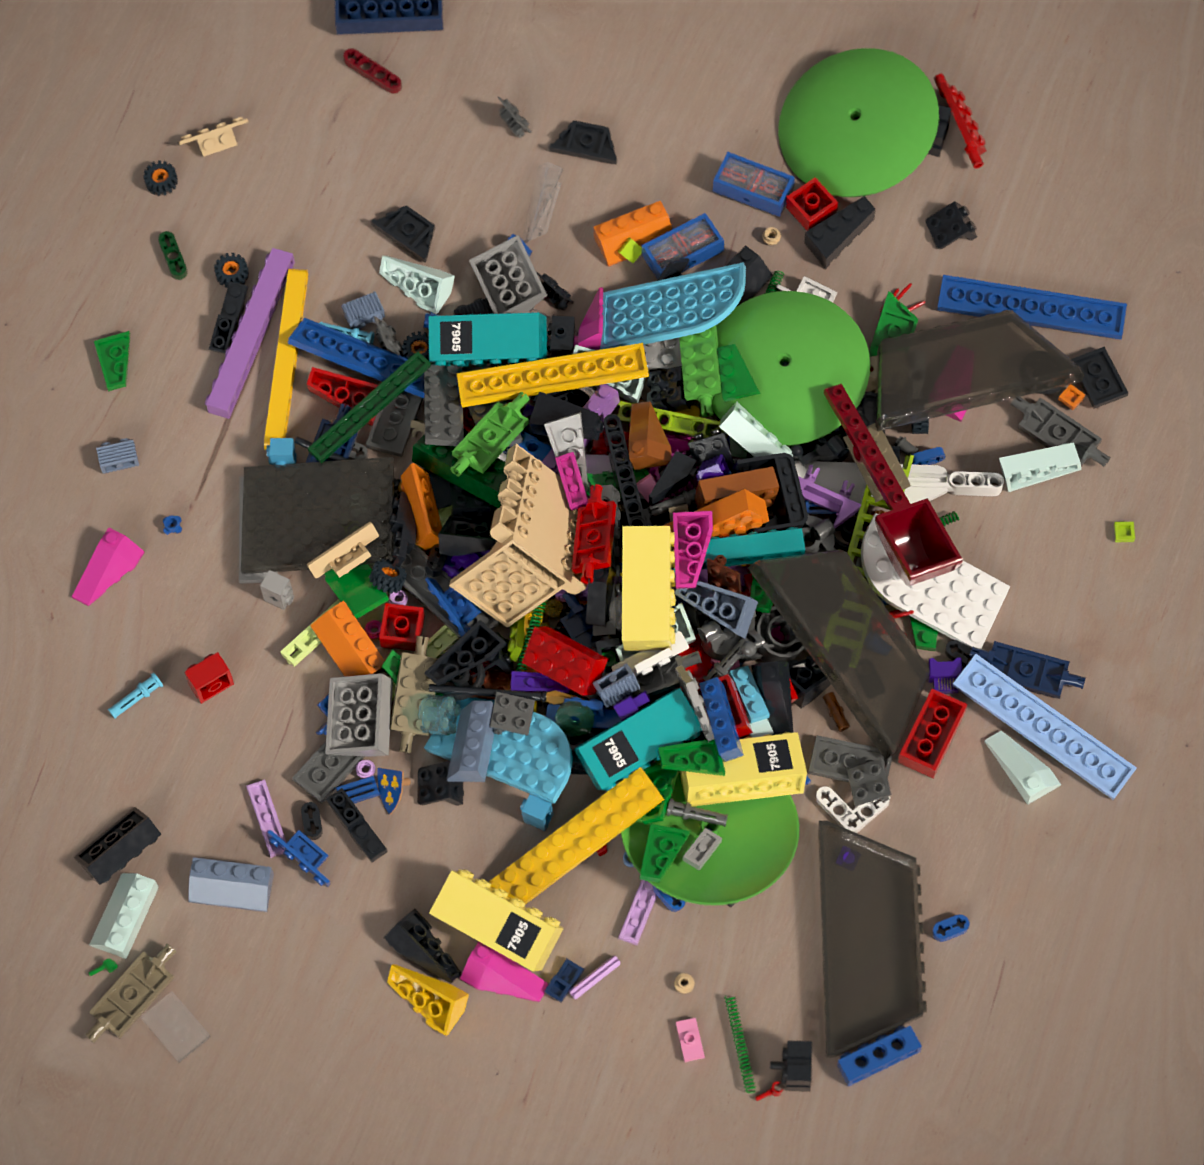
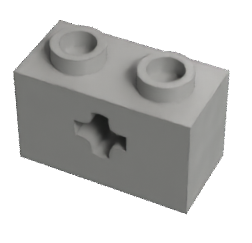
(277, 590)

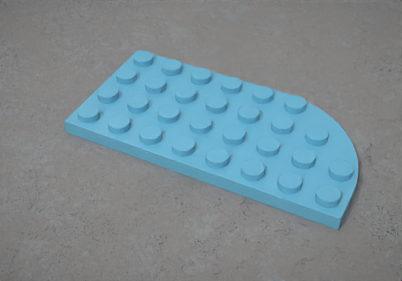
(671, 306)
(529, 763)

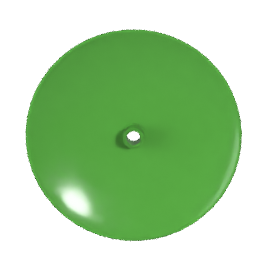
(863, 154)
(821, 351)
(751, 858)

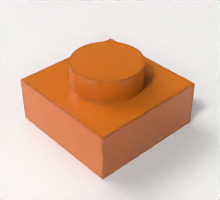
(1071, 397)

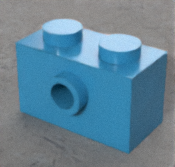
(281, 451)
(537, 812)

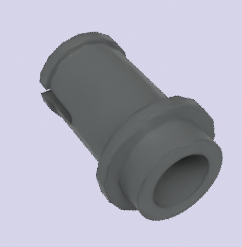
(905, 446)

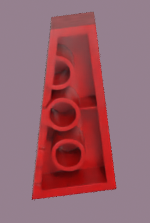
(339, 388)

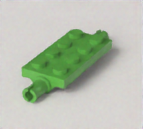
(701, 368)
(490, 436)

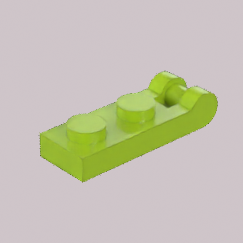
(517, 638)

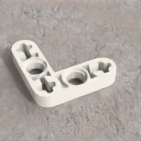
(848, 814)

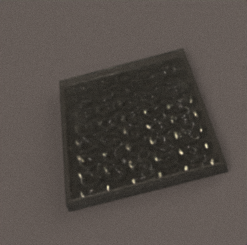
(309, 507)

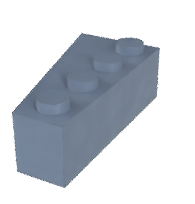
(722, 605)

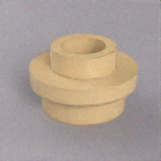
(771, 231)
(684, 989)

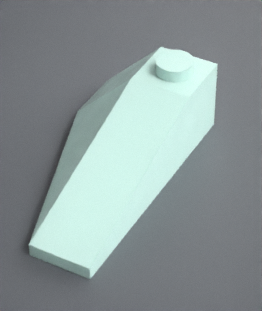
(421, 283)
(1025, 771)

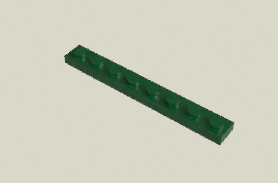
(369, 407)

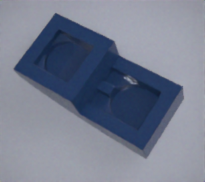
(564, 980)

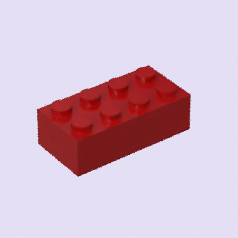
(564, 660)
(932, 733)

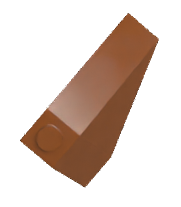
(647, 439)

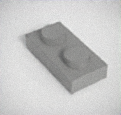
(702, 849)

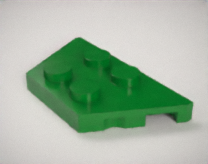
(893, 322)

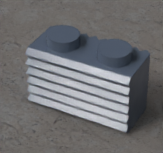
(362, 310)
(117, 455)
(616, 685)

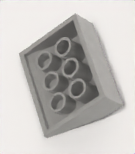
(508, 278)
(359, 715)

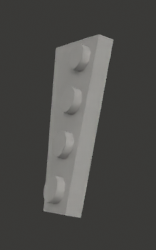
(567, 437)

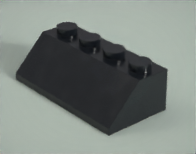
(756, 272)
(118, 846)

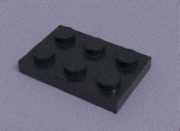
(1100, 378)

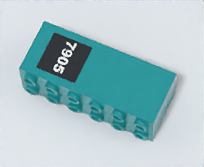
(487, 339)
(636, 739)

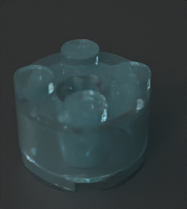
(439, 715)

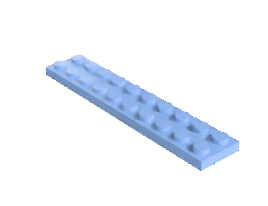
(1044, 726)

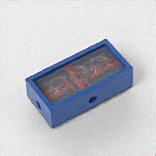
(753, 184)
(692, 240)

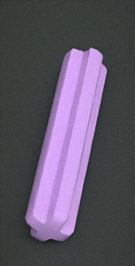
(594, 977)

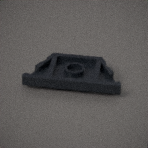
(586, 141)
(408, 230)

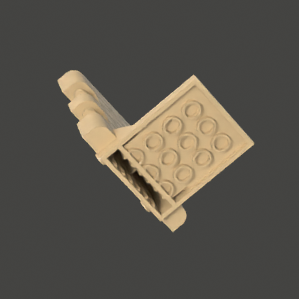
(532, 544)

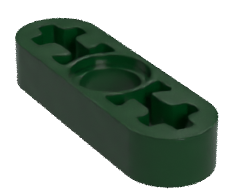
(172, 262)

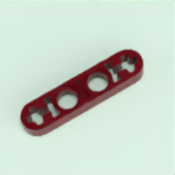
(372, 71)

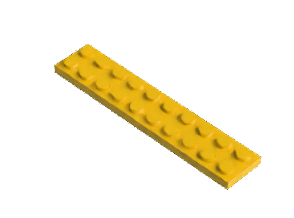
(552, 374)
(579, 837)

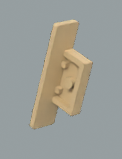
(217, 139)
(346, 553)

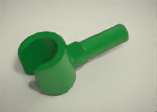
(108, 964)

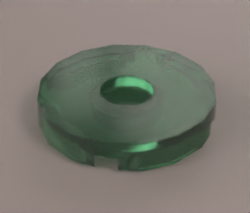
(570, 726)

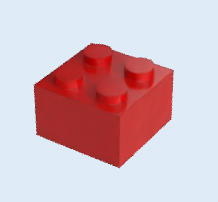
(811, 204)
(401, 626)
(209, 677)

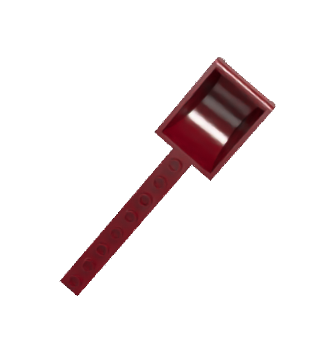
(909, 532)

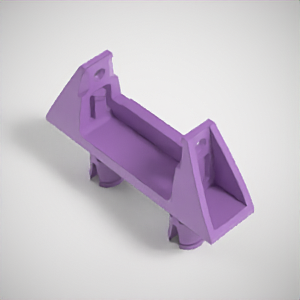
(828, 499)

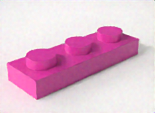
(572, 480)

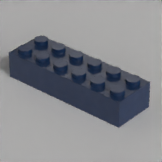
(387, 16)

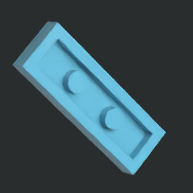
(749, 694)

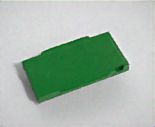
(356, 590)

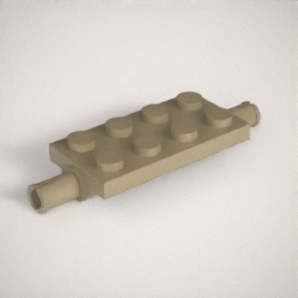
(890, 457)
(410, 690)
(131, 994)

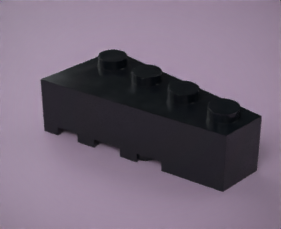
(839, 230)

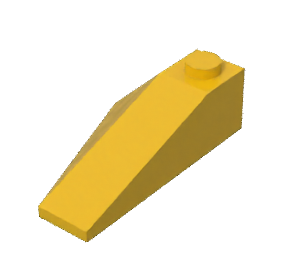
(434, 999)

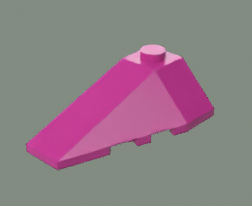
(109, 562)

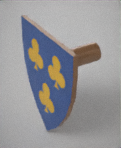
(391, 787)

